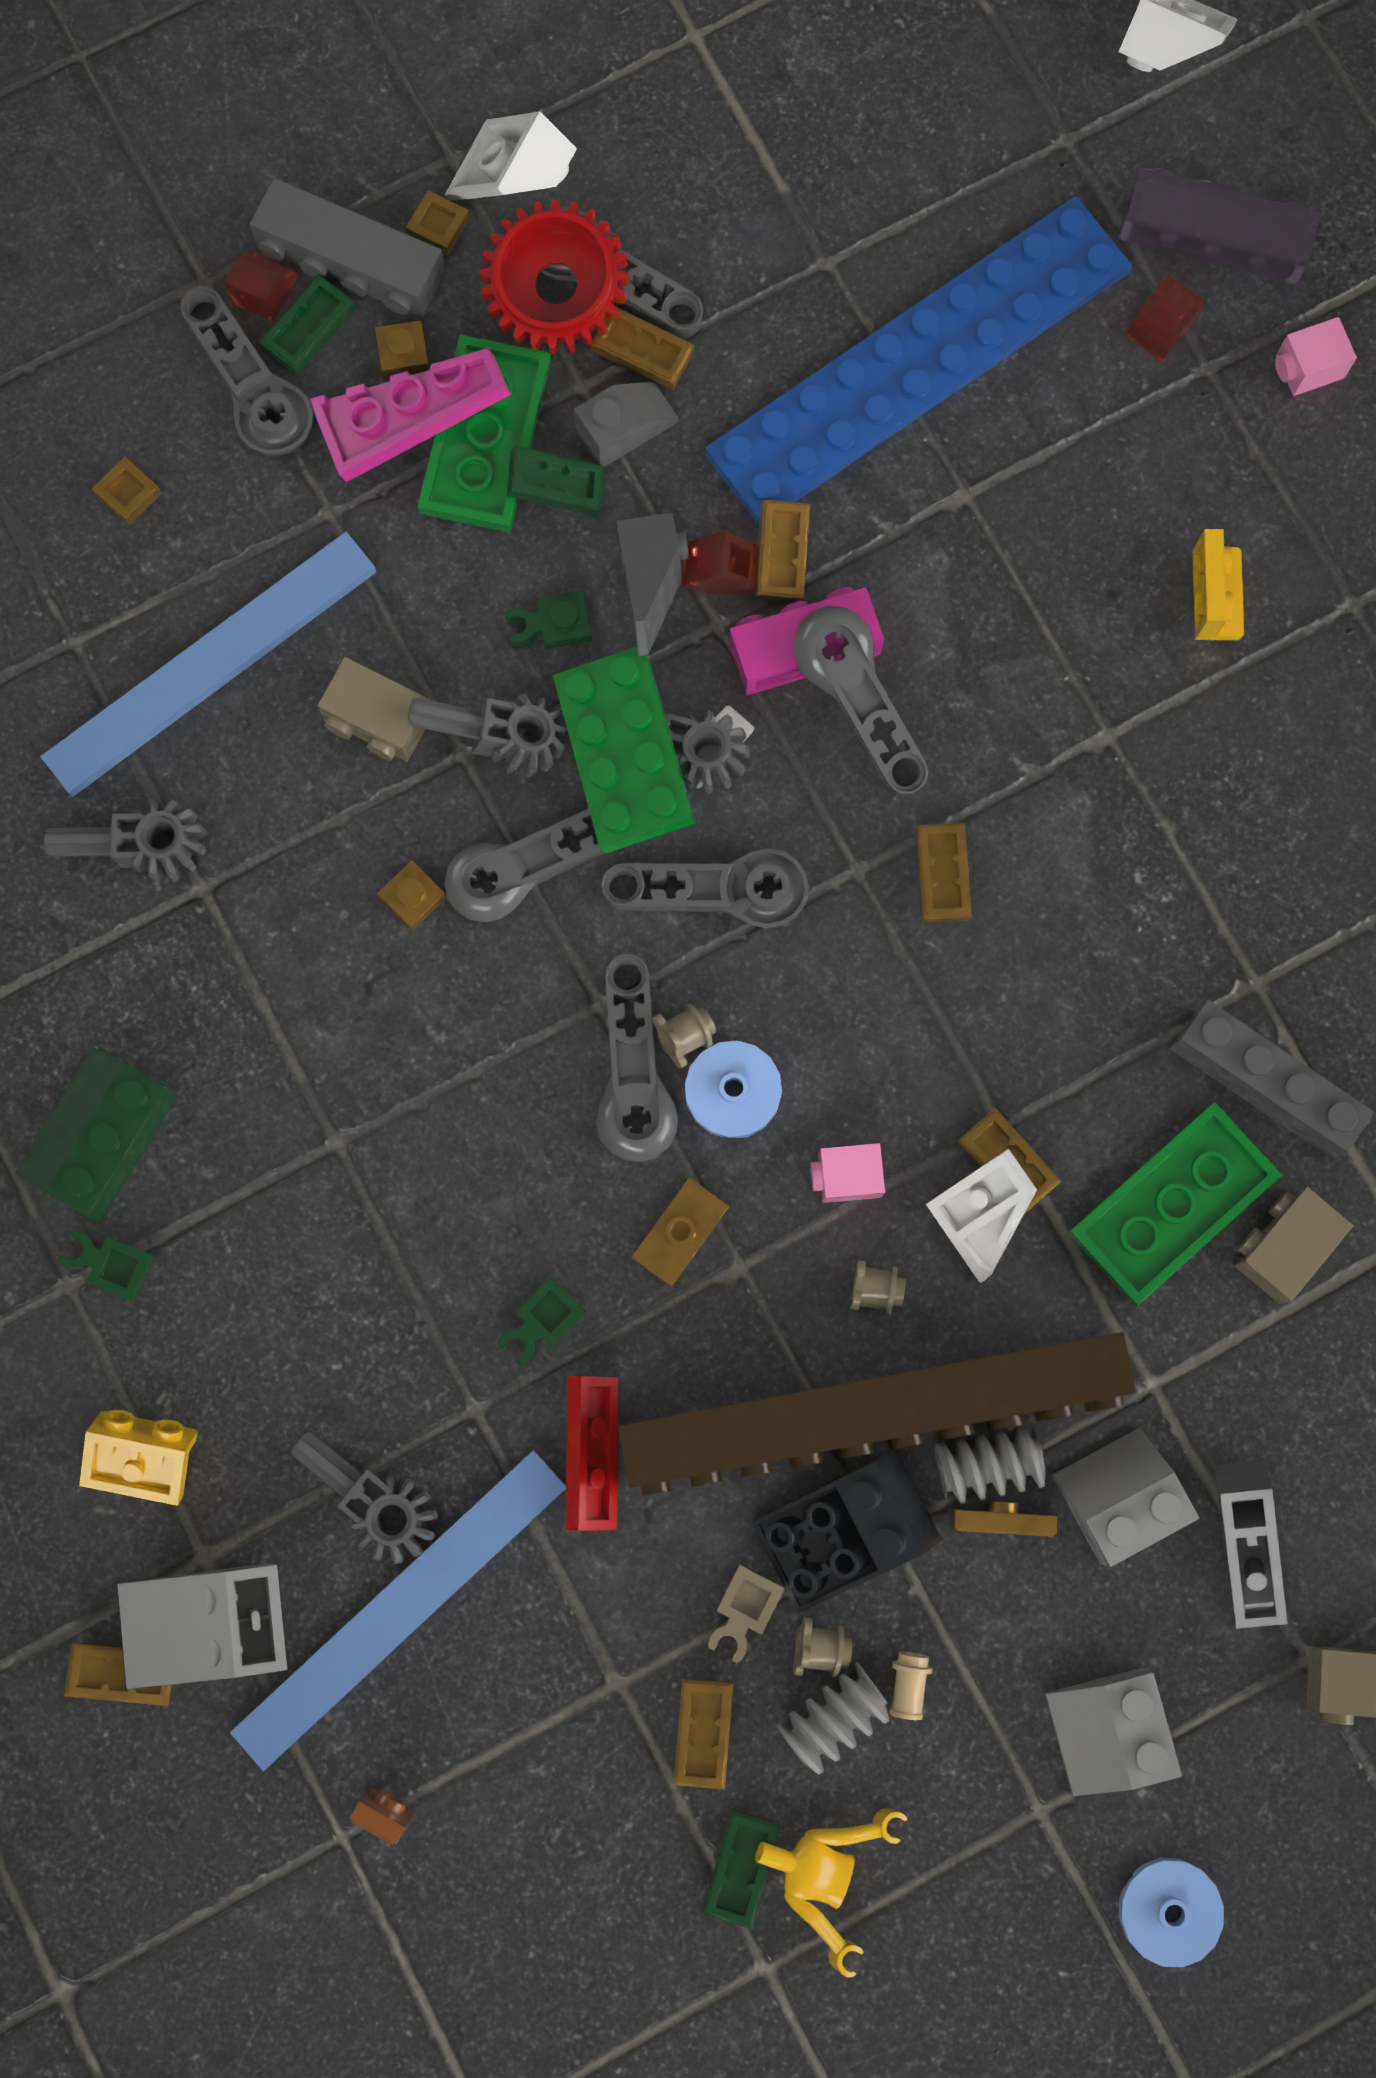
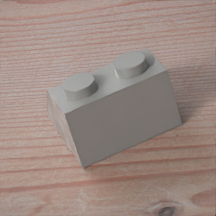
(1124, 1497)
(1113, 1733)

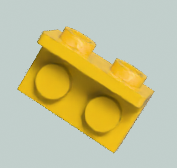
(1217, 588)
(137, 1456)

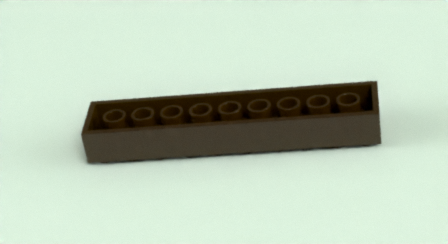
(878, 1409)

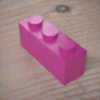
(765, 645)

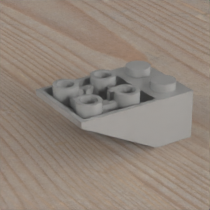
(202, 1626)

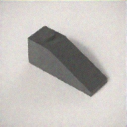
(651, 571)
(1251, 1543)

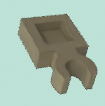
(748, 1604)

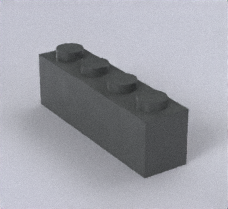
(347, 249)
(1272, 1080)

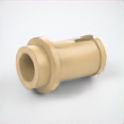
(909, 1685)

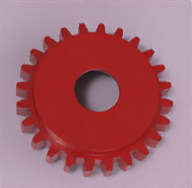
(549, 240)

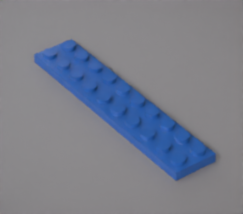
(918, 359)

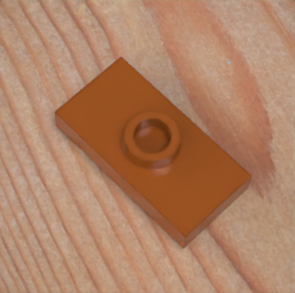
(382, 1815)

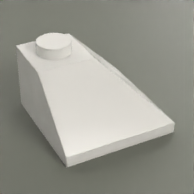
(1172, 32)
(513, 157)

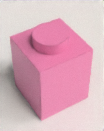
(1315, 356)
(848, 1173)

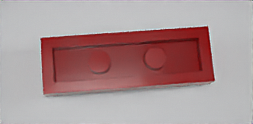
(592, 1453)

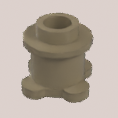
(684, 1033)
(877, 1288)
(821, 1649)

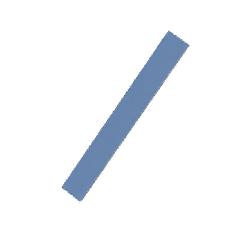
(208, 664)
(398, 1610)

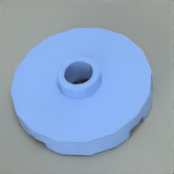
(730, 1115)
(1144, 1905)

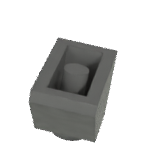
(622, 420)

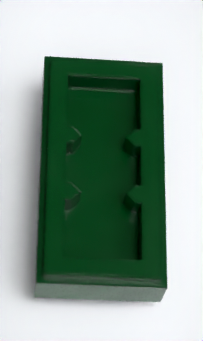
(307, 324)
(555, 480)
(737, 1877)

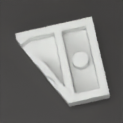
(984, 1211)

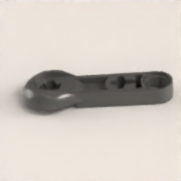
(646, 305)
(250, 381)
(856, 687)
(516, 866)
(719, 887)
(634, 1076)

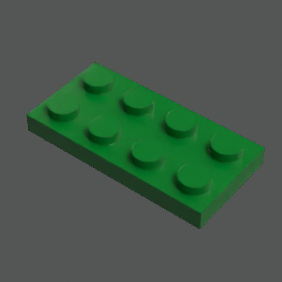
(471, 459)
(623, 750)
(1174, 1204)

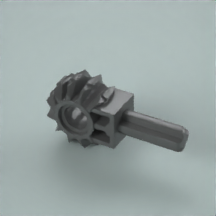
(495, 729)
(691, 736)
(133, 839)
(367, 1498)

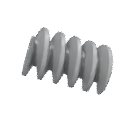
(990, 1464)
(835, 1720)

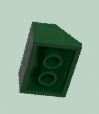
(96, 1134)

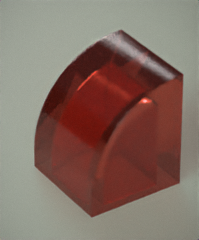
(259, 284)
(1166, 318)
(720, 564)

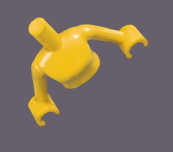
(824, 1875)

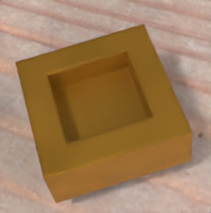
(438, 222)
(402, 348)
(126, 491)
(412, 895)

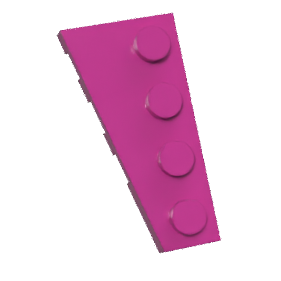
(389, 418)

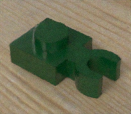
(559, 620)
(114, 1266)
(547, 1316)

